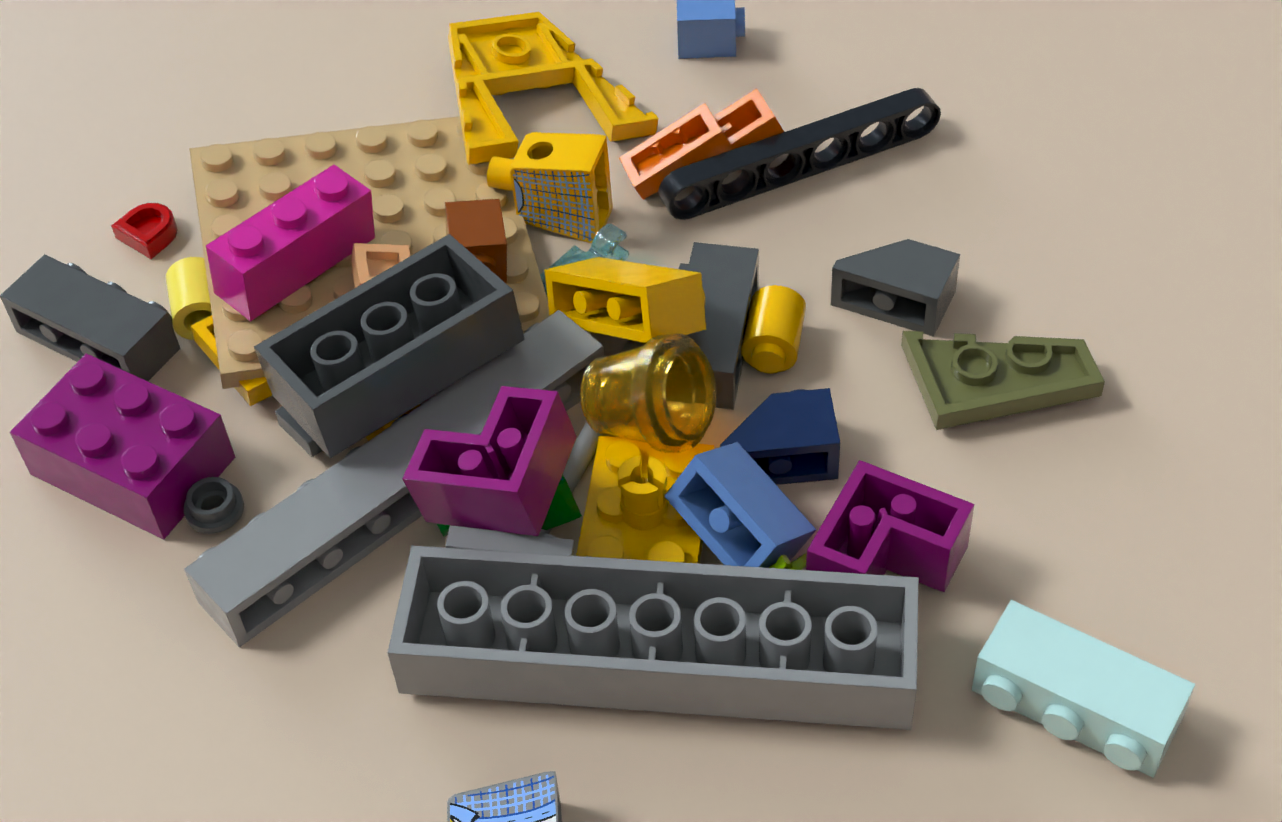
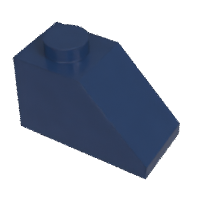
(792, 436)

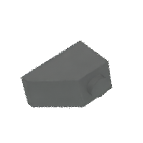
(898, 284)

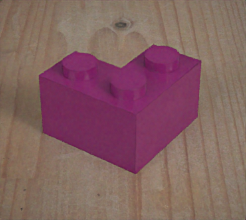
(496, 477)
(892, 526)

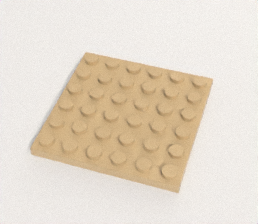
(410, 177)

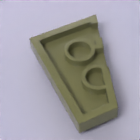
(991, 380)

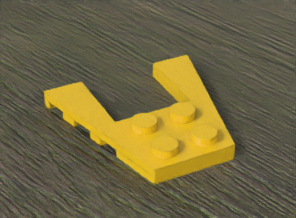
(527, 54)

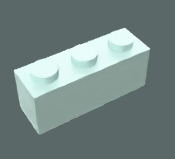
(1081, 688)

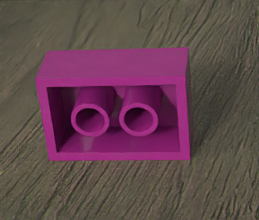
(122, 444)

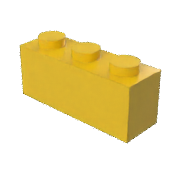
(627, 298)

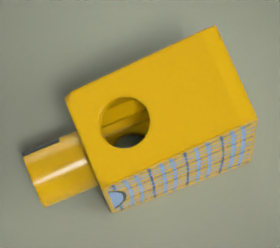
(558, 182)

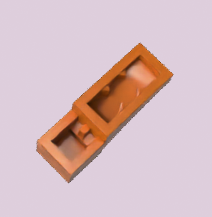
(698, 138)

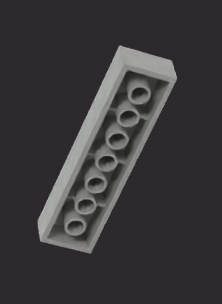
(658, 636)

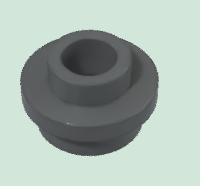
(209, 494)

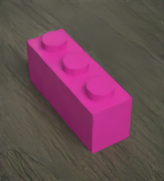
(290, 242)

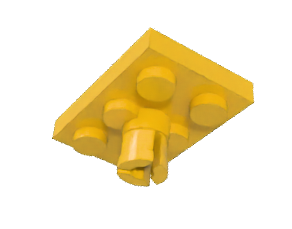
(628, 507)

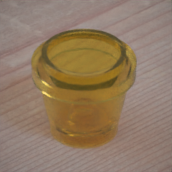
(652, 394)

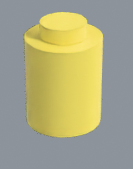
(188, 294)

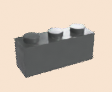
(729, 283)
(84, 315)

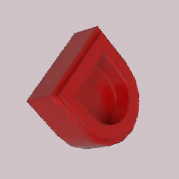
(146, 228)

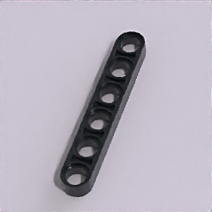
(801, 159)

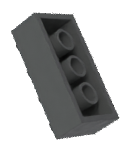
(390, 344)

